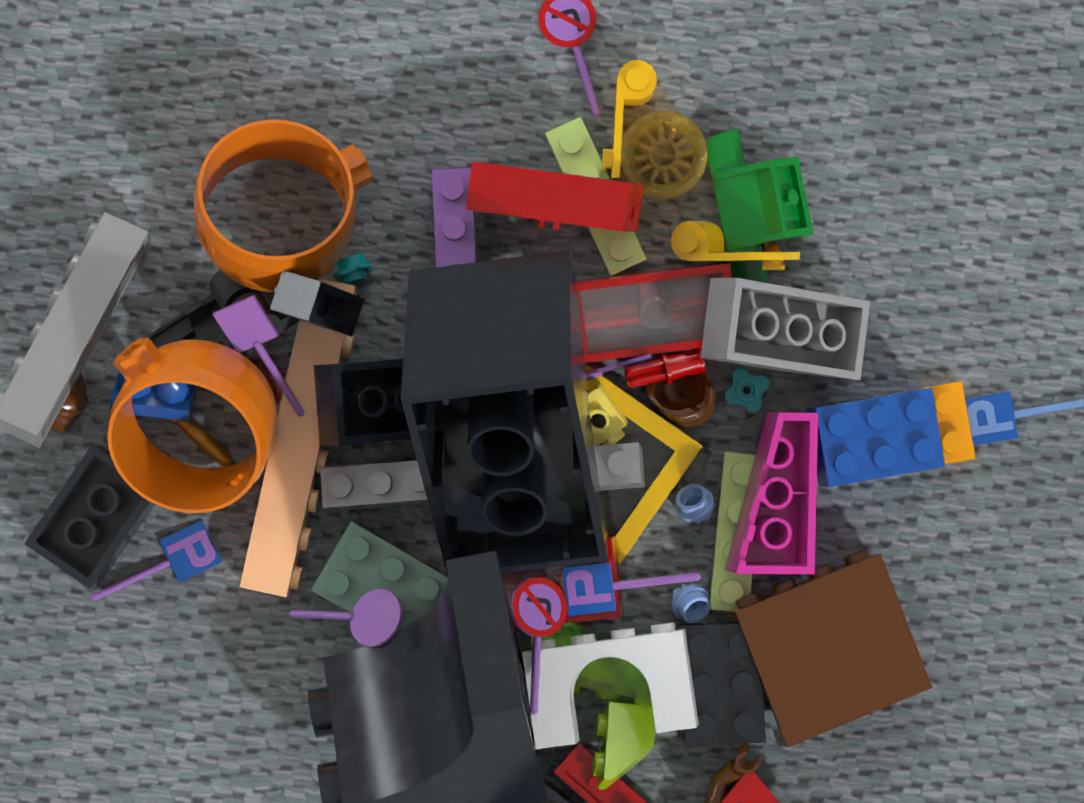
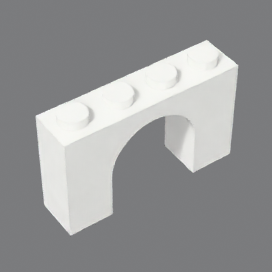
(658, 655)

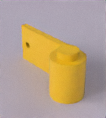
(633, 88)
(706, 243)

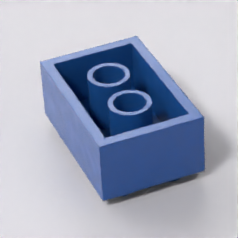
(877, 437)

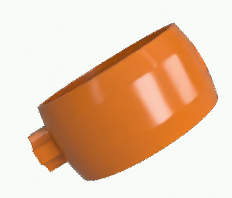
(291, 141)
(206, 365)

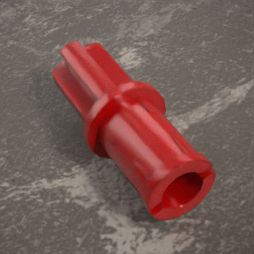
(665, 368)

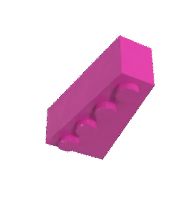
(780, 500)

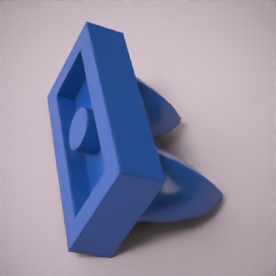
(161, 400)

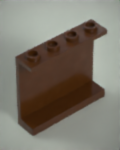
(831, 647)

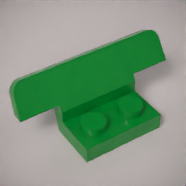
(756, 201)

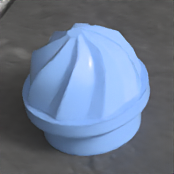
(694, 503)
(690, 603)

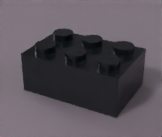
(360, 402)
(90, 520)
(724, 686)

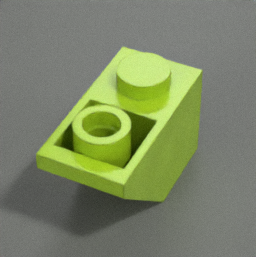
(626, 739)

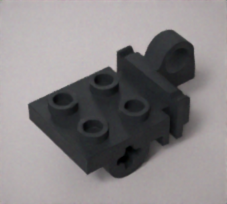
(200, 323)

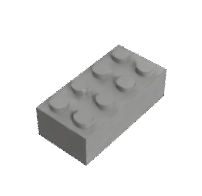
(785, 329)

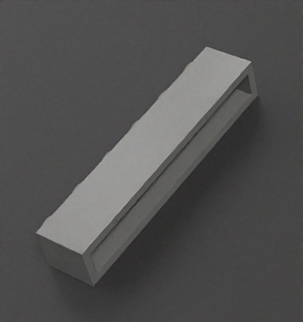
(71, 328)

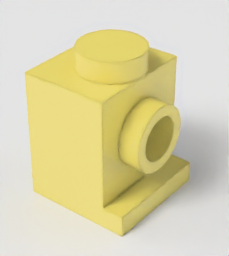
(602, 403)

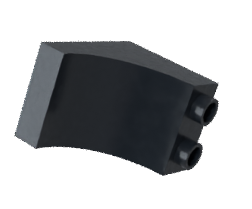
(503, 411)
(435, 706)

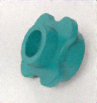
(352, 269)
(757, 385)

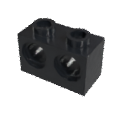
(317, 303)

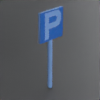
(994, 417)

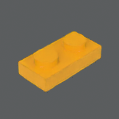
(953, 422)

